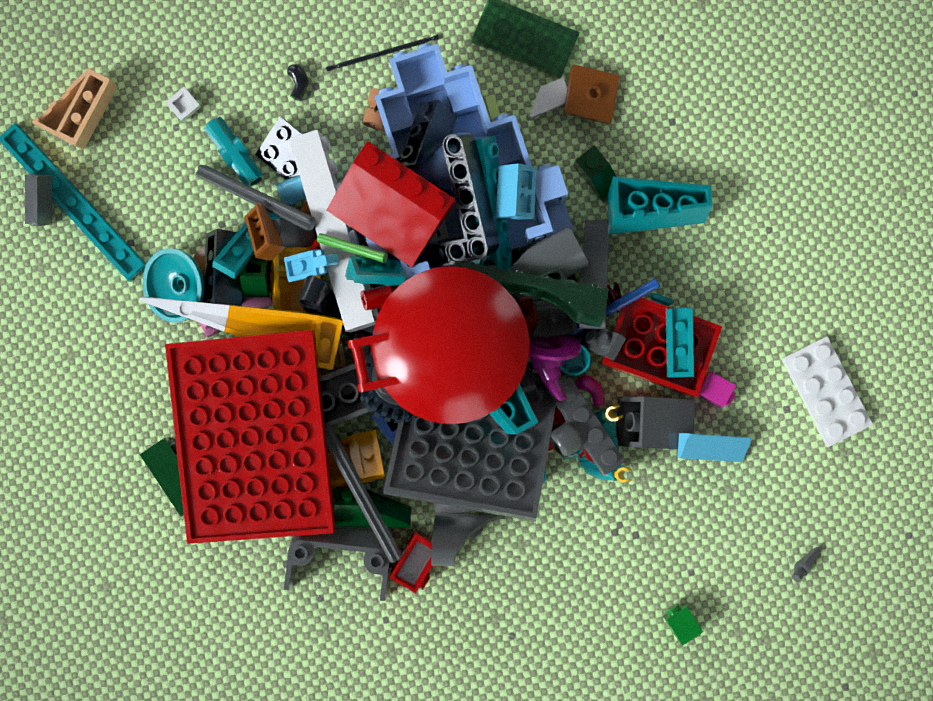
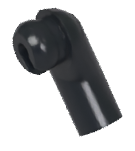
(300, 79)

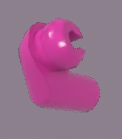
(592, 386)

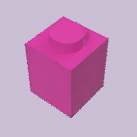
(717, 390)

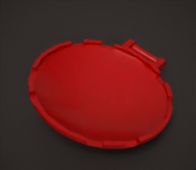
(447, 346)

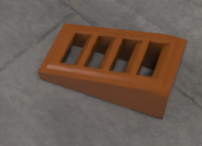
(267, 241)

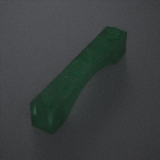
(580, 302)

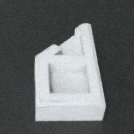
(549, 98)

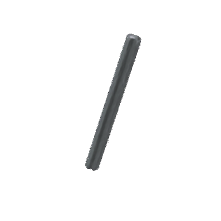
(254, 196)
(362, 496)

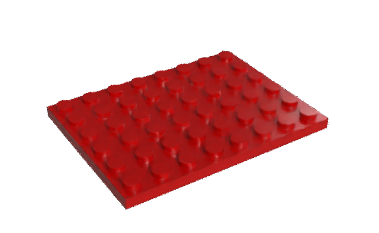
(250, 437)

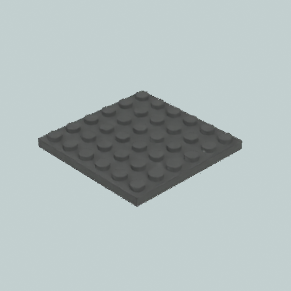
(474, 461)

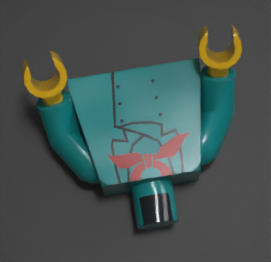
(607, 419)

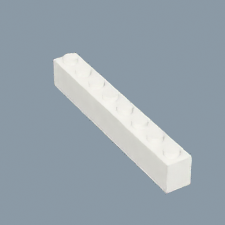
(320, 186)

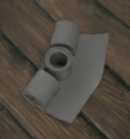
(555, 255)

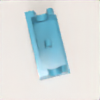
(516, 191)

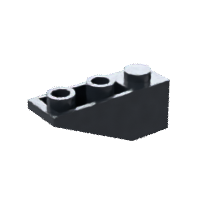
(427, 132)

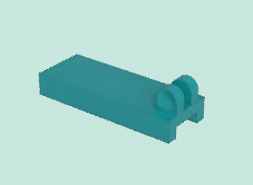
(679, 342)

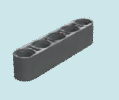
(597, 253)

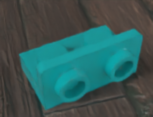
(370, 271)

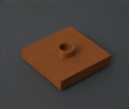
(591, 94)

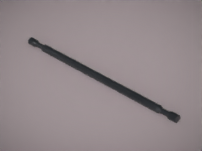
(383, 52)

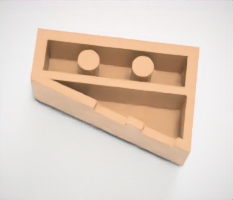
(78, 109)

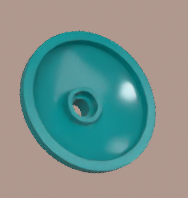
(173, 276)

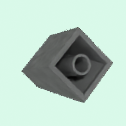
(654, 421)

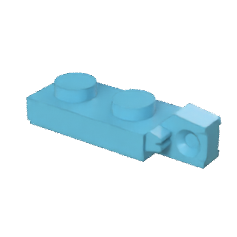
(308, 264)

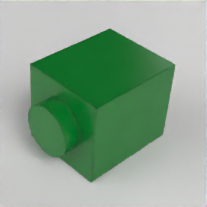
(682, 623)

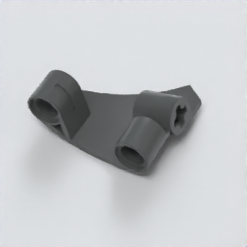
(452, 532)

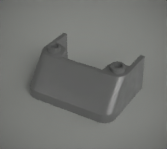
(345, 538)

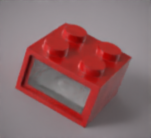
(415, 563)

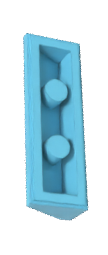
(712, 447)

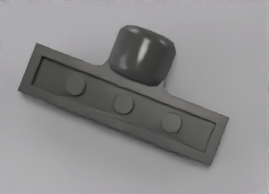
(583, 431)

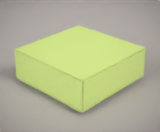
(492, 107)

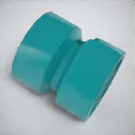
(576, 365)

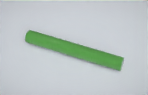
(352, 247)

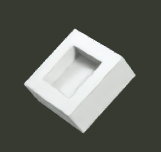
(183, 104)

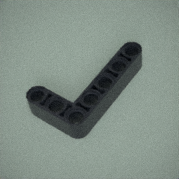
(467, 207)
(319, 298)

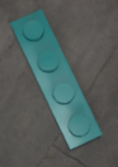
(237, 251)

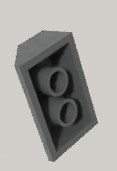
(341, 396)

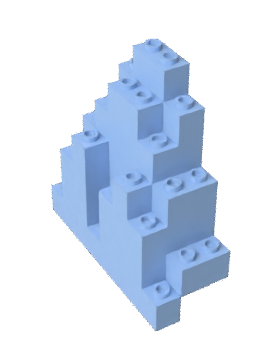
(424, 78)

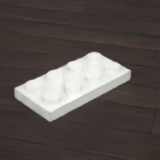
(827, 391)

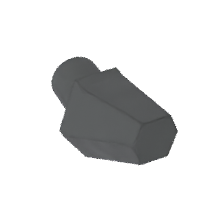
(805, 564)

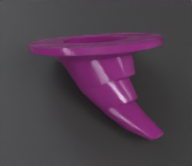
(548, 356)

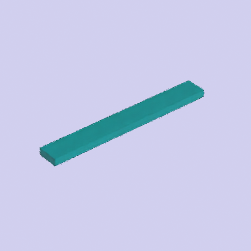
(74, 203)

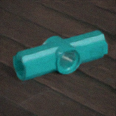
(233, 152)

